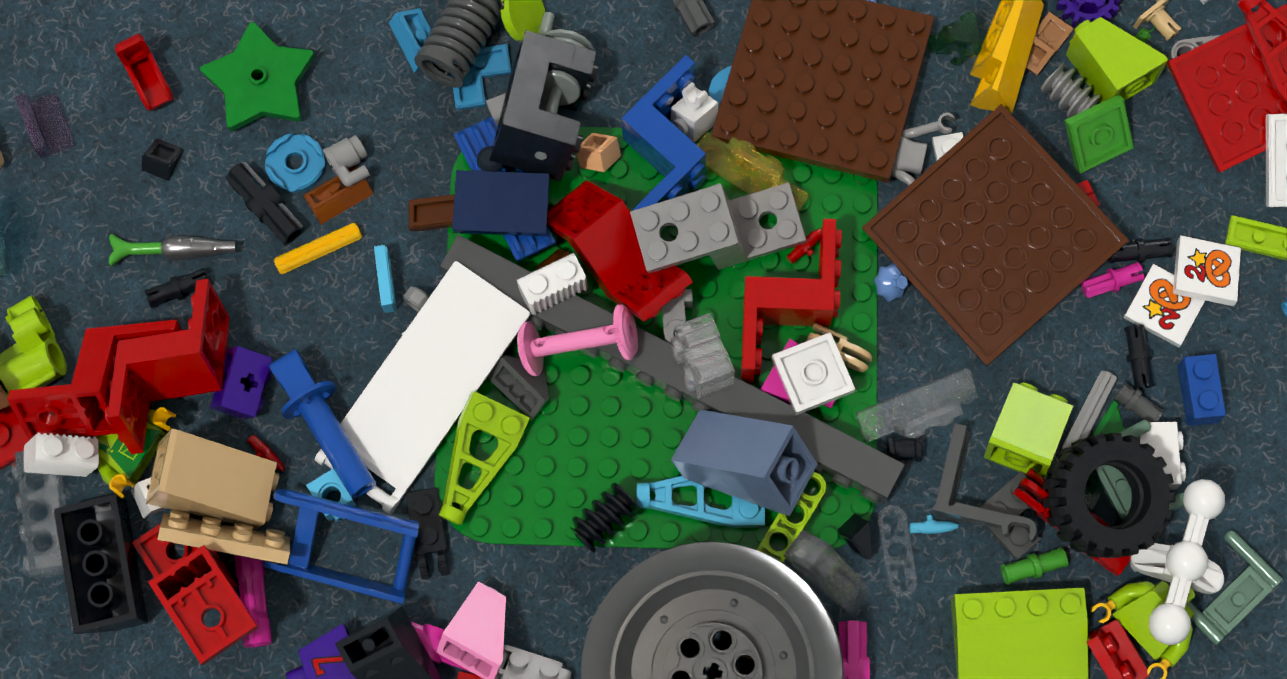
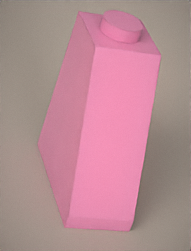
(477, 633)

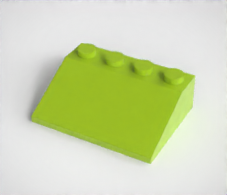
(1021, 634)

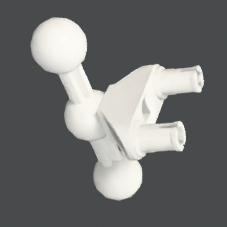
(1183, 564)

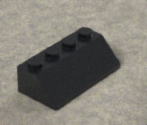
(100, 565)

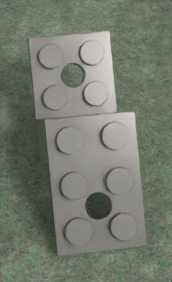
(717, 227)

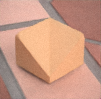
(598, 152)

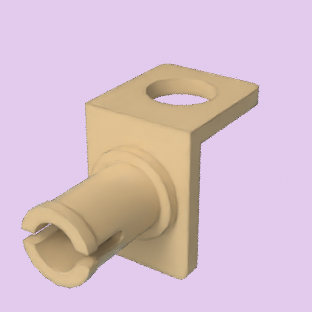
(1160, 19)

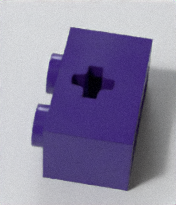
(254, 371)

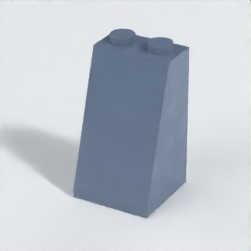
(746, 459)

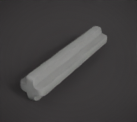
(1092, 408)

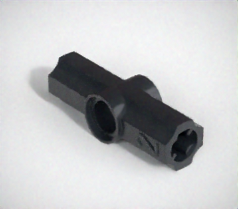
(265, 203)

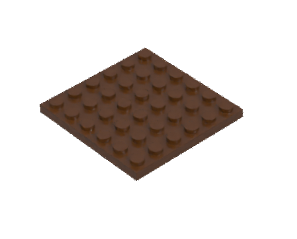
(825, 82)
(994, 234)

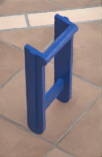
(304, 539)

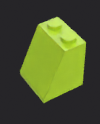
(1113, 60)
(1028, 430)

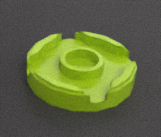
(522, 16)

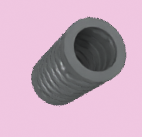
(468, 41)

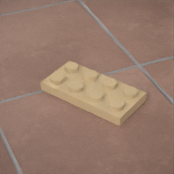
(235, 539)

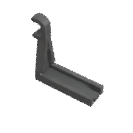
(946, 504)

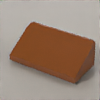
(334, 197)

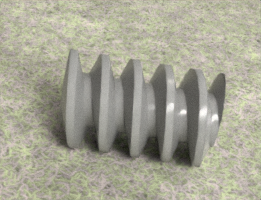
(1069, 92)

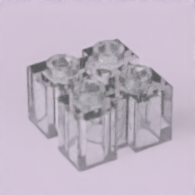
(703, 355)

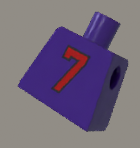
(322, 658)

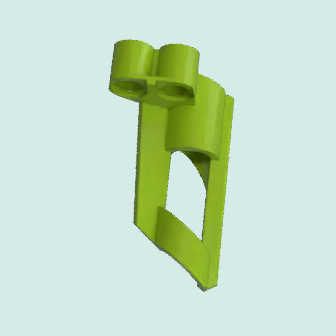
(36, 355)

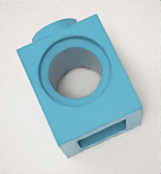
(326, 484)

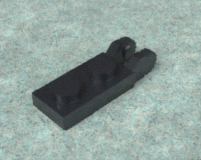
(424, 508)

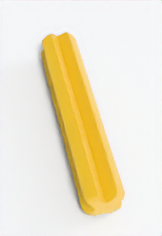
(317, 248)

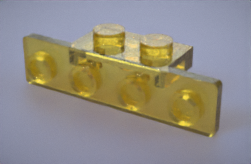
(746, 167)

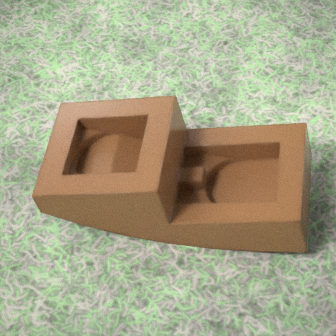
(1048, 39)

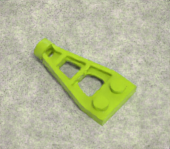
(494, 419)

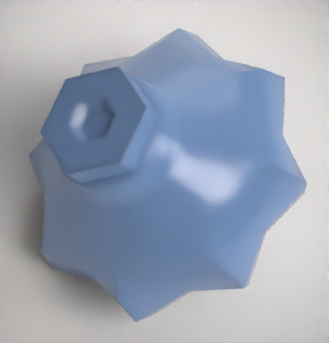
(890, 282)

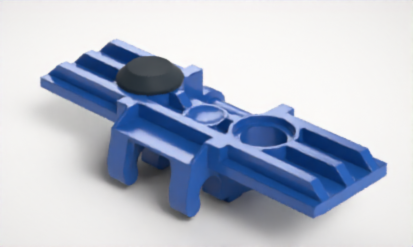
(476, 146)

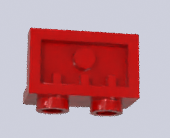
(1116, 652)

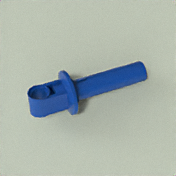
(309, 401)

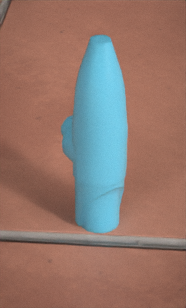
(932, 526)

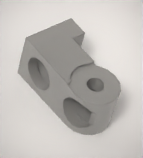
(674, 313)

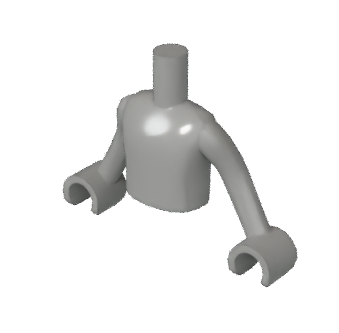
(912, 153)

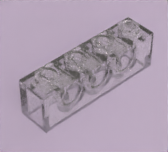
(28, 501)

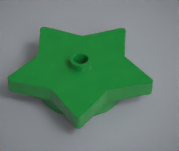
(270, 96)

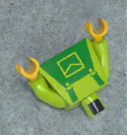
(117, 464)

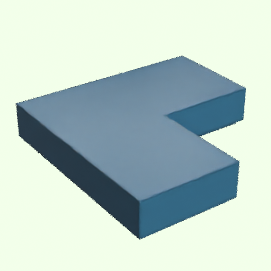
(490, 63)

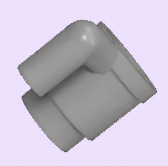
(344, 156)

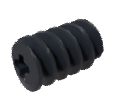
(603, 517)

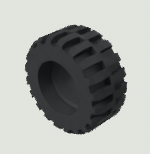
(1148, 489)

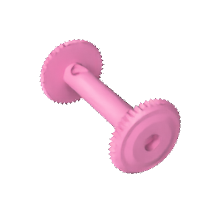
(533, 348)

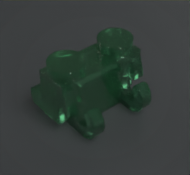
(957, 37)

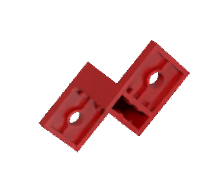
(607, 244)
(791, 300)
(168, 366)
(83, 402)
(191, 589)

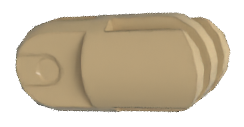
(846, 349)

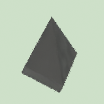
(523, 389)

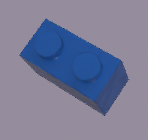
(1201, 390)

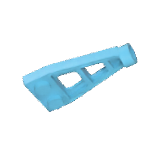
(740, 514)

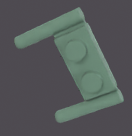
(1116, 484)
(1239, 596)

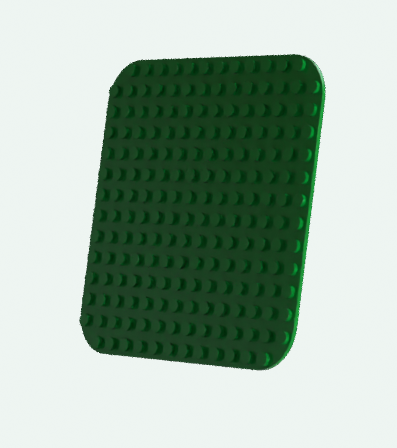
(619, 431)

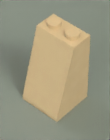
(212, 480)

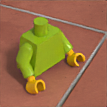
(1133, 606)

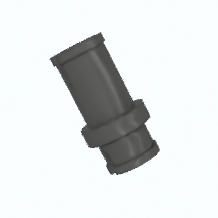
(1137, 403)

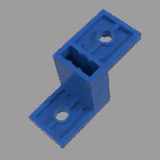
(661, 142)

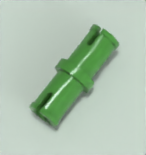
(1034, 565)

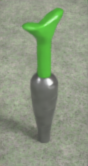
(171, 248)

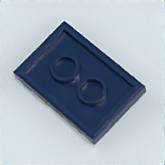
(501, 203)

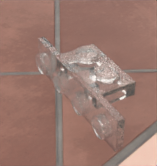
(919, 408)

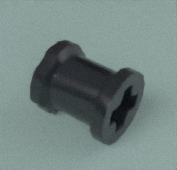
(904, 448)

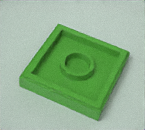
(1099, 134)

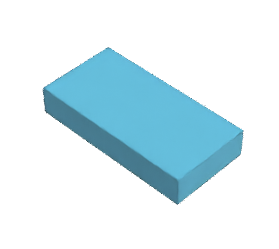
(385, 279)

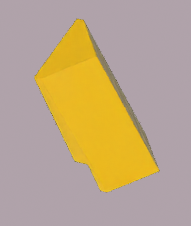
(1005, 53)

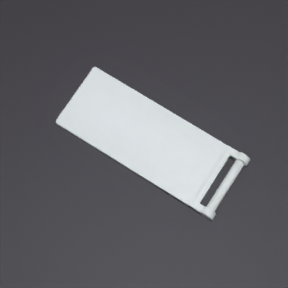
(429, 379)

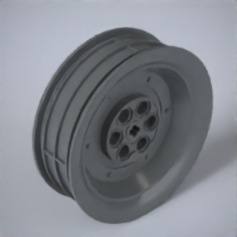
(705, 591)

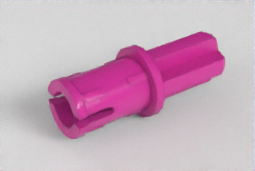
(1112, 280)

